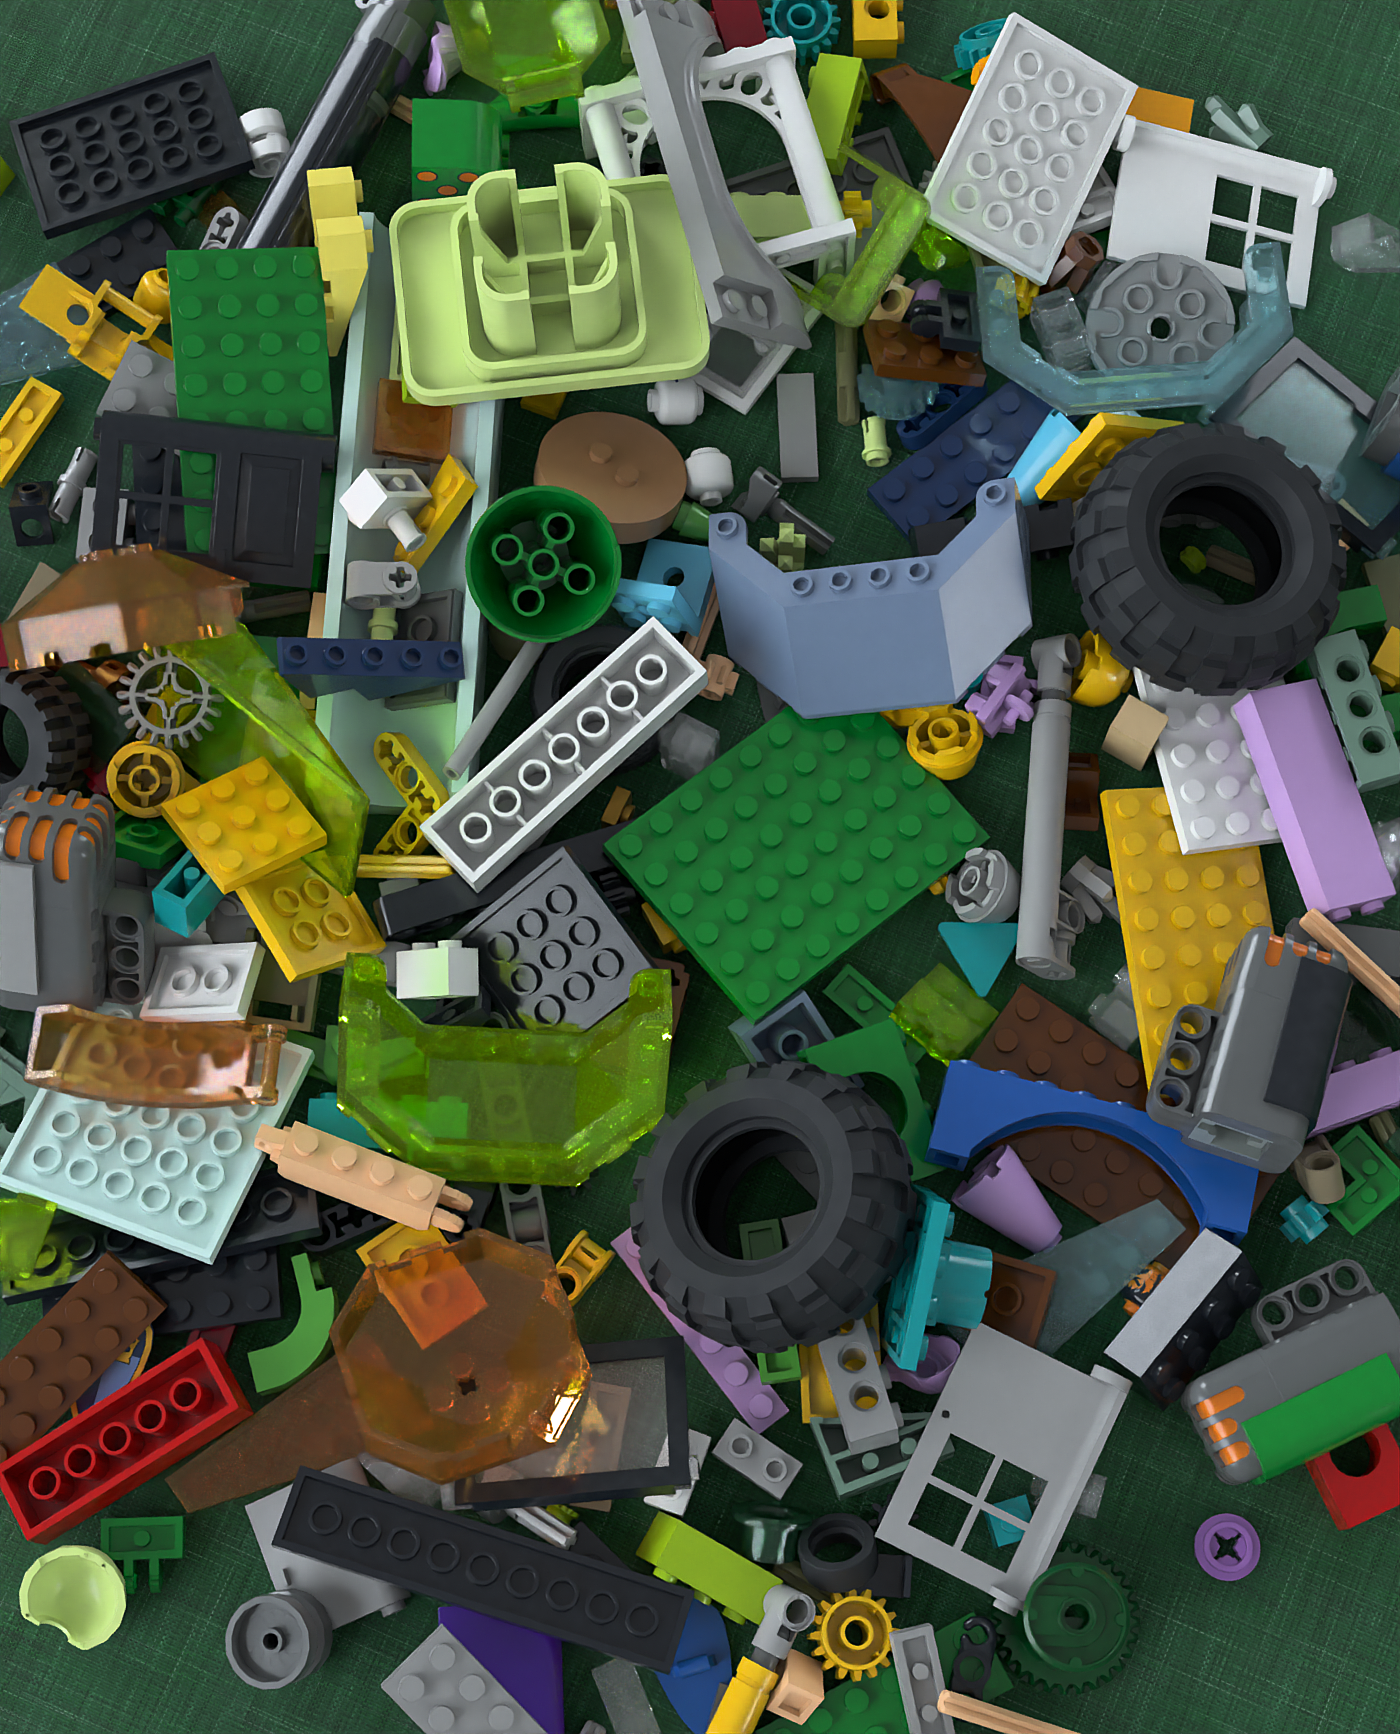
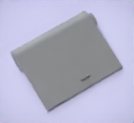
(339, 1591)

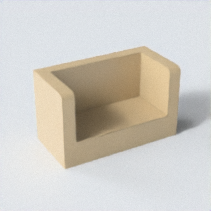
(1134, 732)

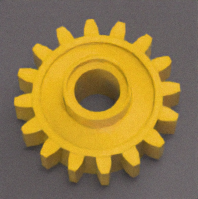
(832, 1640)

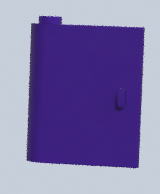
(518, 1658)

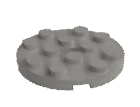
(1162, 288)

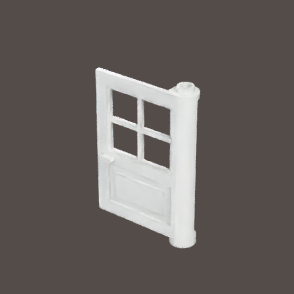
(1169, 196)

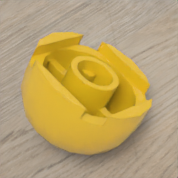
(1099, 676)

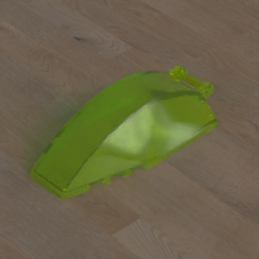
(528, 46)

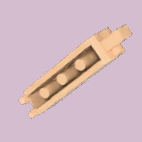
(362, 1177)

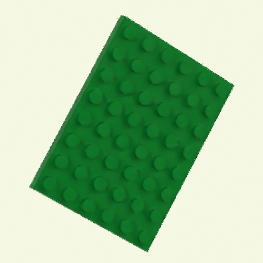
(793, 851)

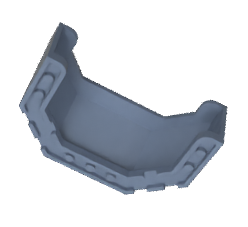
(883, 628)

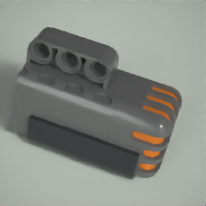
(1258, 1056)

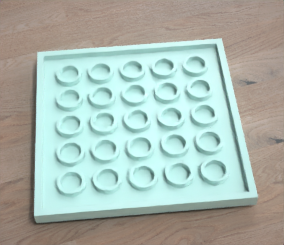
(149, 1169)

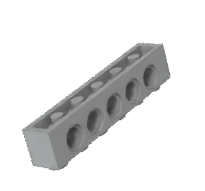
(862, 1427)

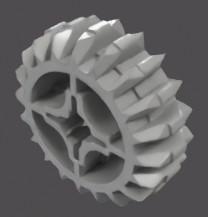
(170, 731)

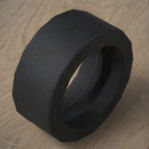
(840, 1575)

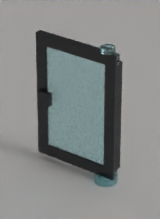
(1323, 425)

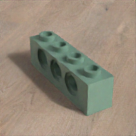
(1349, 653)

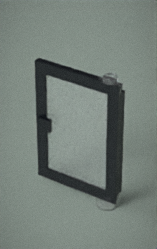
(618, 1444)

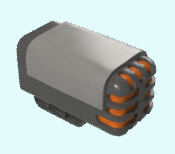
(61, 914)

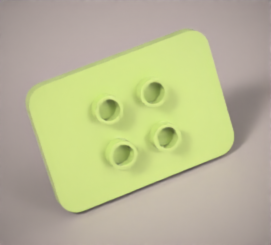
(545, 288)

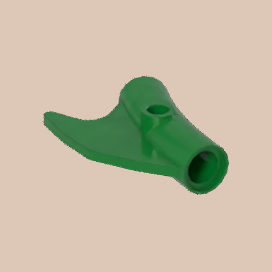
(543, 115)

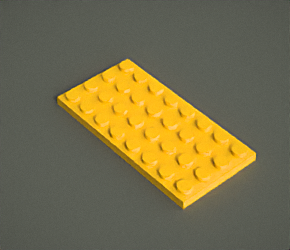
(1176, 911)

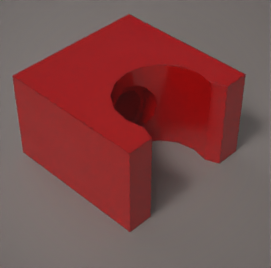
(1362, 1497)

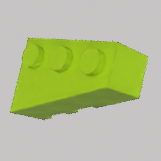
(834, 101)
(707, 1568)

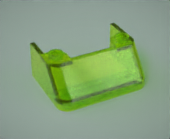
(906, 212)

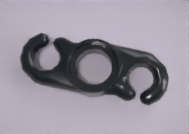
(983, 1651)

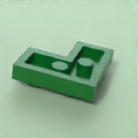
(1374, 1184)

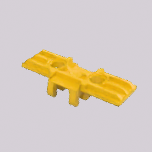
(97, 341)

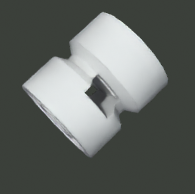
(265, 139)

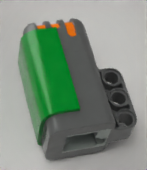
(1311, 1384)

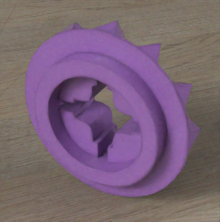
(1246, 1547)

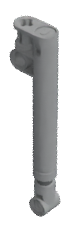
(1046, 913)

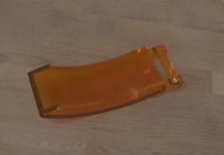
(152, 1061)

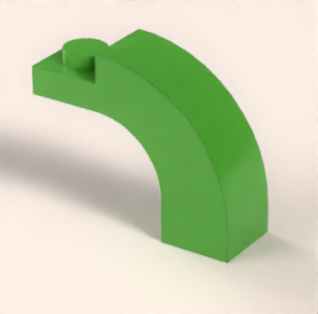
(309, 1343)

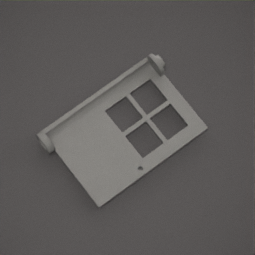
(1021, 1412)

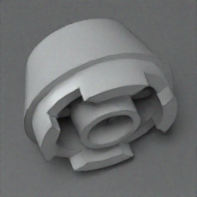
(984, 888)

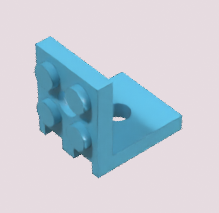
(674, 607)

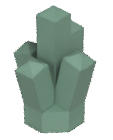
(1237, 128)

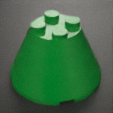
(543, 563)

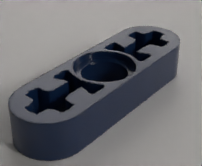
(924, 428)

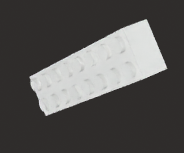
(565, 754)

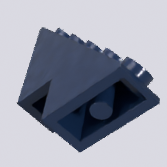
(367, 665)

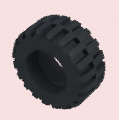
(53, 728)

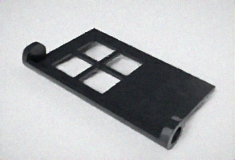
(260, 500)

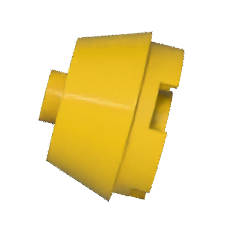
(945, 741)
(144, 778)

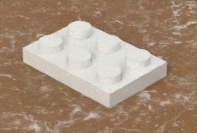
(203, 983)

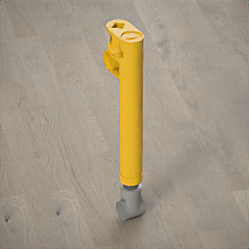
(756, 1676)

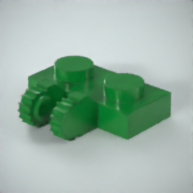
(143, 1540)

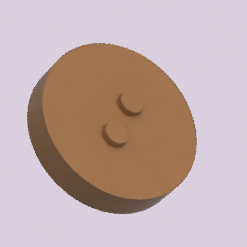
(619, 467)

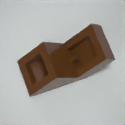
(1082, 792)

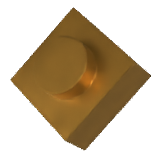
(619, 808)

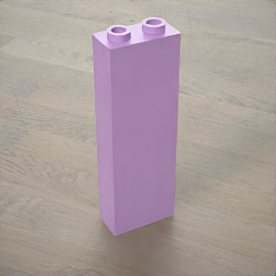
(1314, 800)

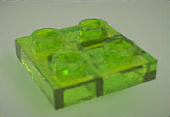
(938, 250)

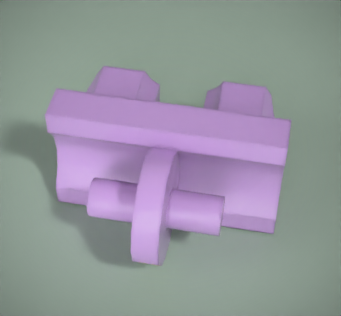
(1006, 702)

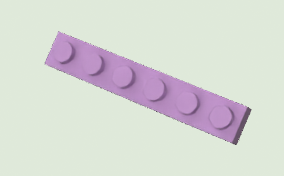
(726, 1365)

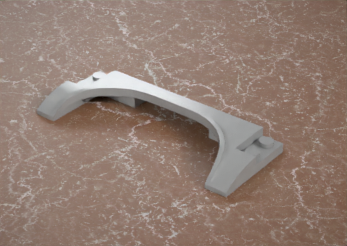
(734, 273)

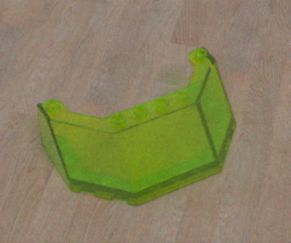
(501, 1098)

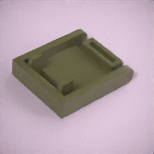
(274, 987)

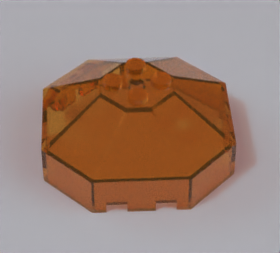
(121, 607)
(454, 1316)

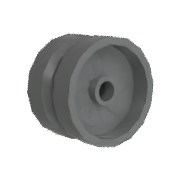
(278, 1638)

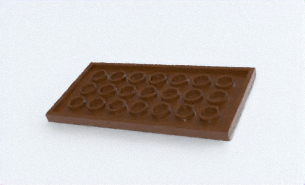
(1075, 1163)

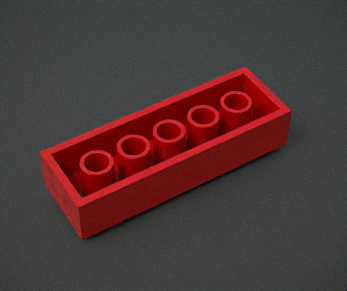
(122, 1441)

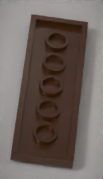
(71, 1350)

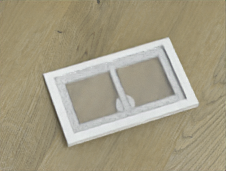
(745, 364)

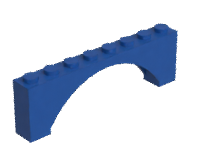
(989, 1105)

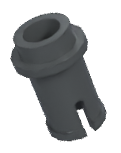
(421, 469)

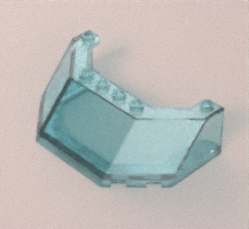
(1263, 330)

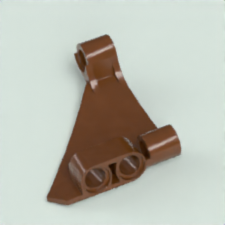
(928, 103)

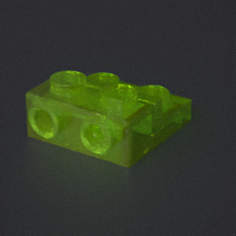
(943, 1014)

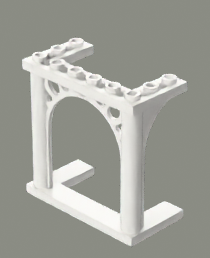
(777, 92)

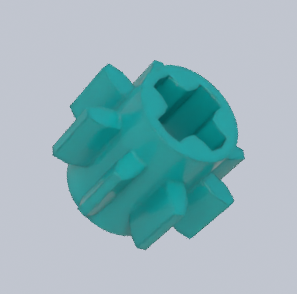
(1303, 1220)

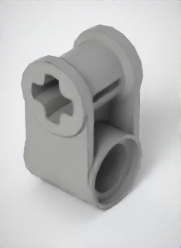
(379, 583)

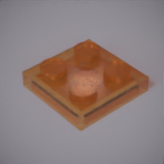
(408, 428)

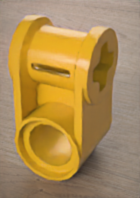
(581, 1267)

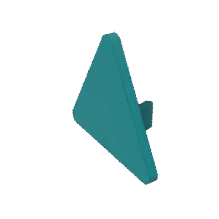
(980, 949)

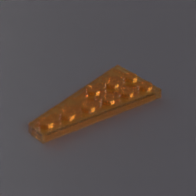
(303, 1426)

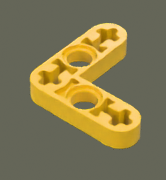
(419, 806)

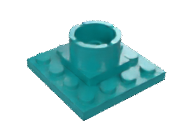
(935, 1284)

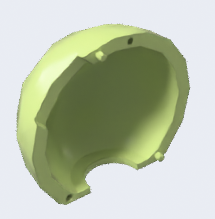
(76, 1592)

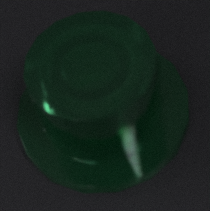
(770, 1530)

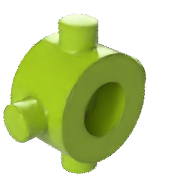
(1193, 559)

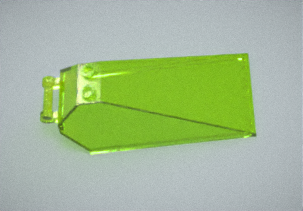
(269, 721)

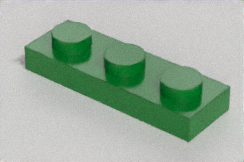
(866, 1006)

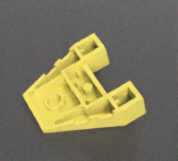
(340, 244)

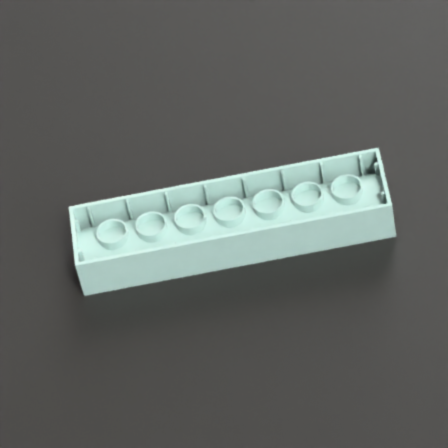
(476, 439)

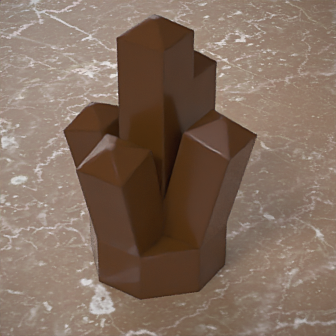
(1075, 263)

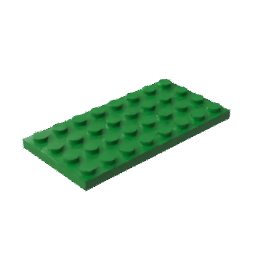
(249, 355)

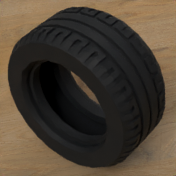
(570, 658)

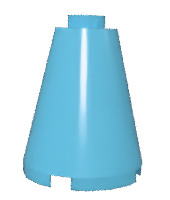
(1041, 454)

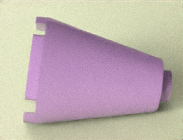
(1009, 1201)

